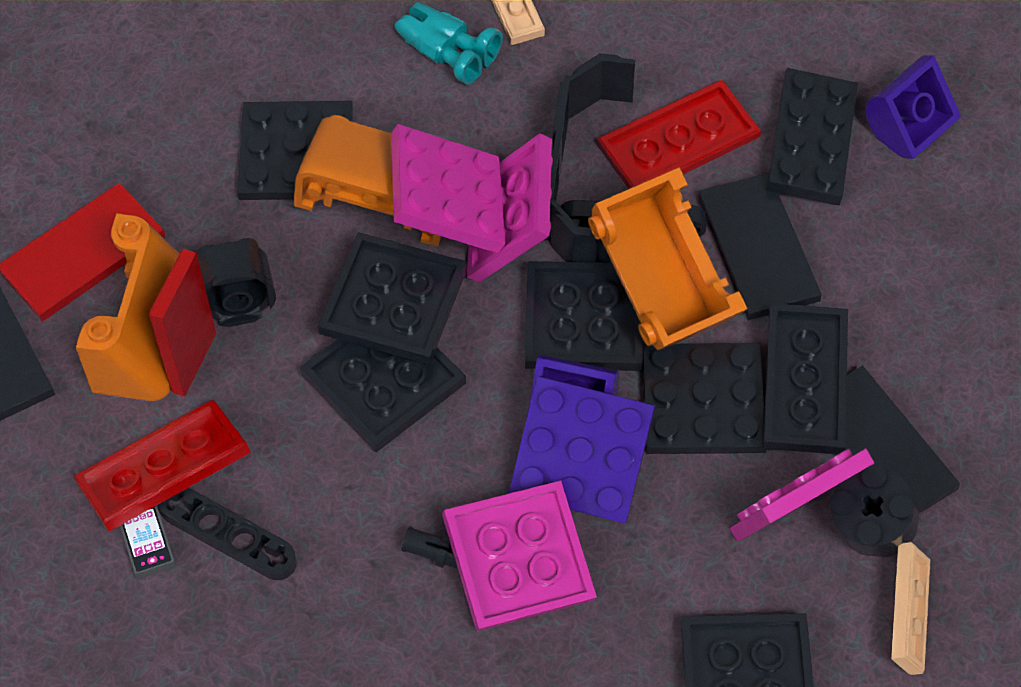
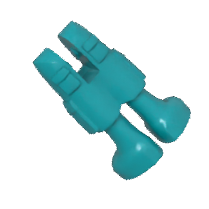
(440, 33)

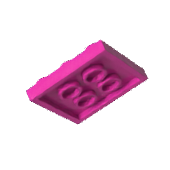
(447, 189)
(525, 205)
(800, 492)
(518, 555)

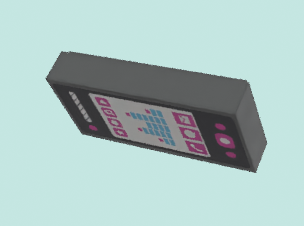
(147, 544)

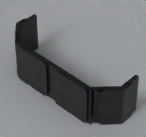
(598, 78)

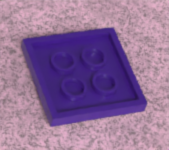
(587, 443)

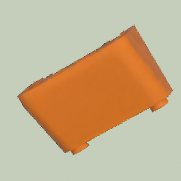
(351, 166)
(663, 261)
(122, 351)

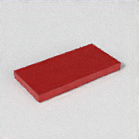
(679, 135)
(72, 254)
(183, 322)
(161, 465)

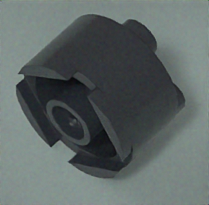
(236, 281)
(881, 490)

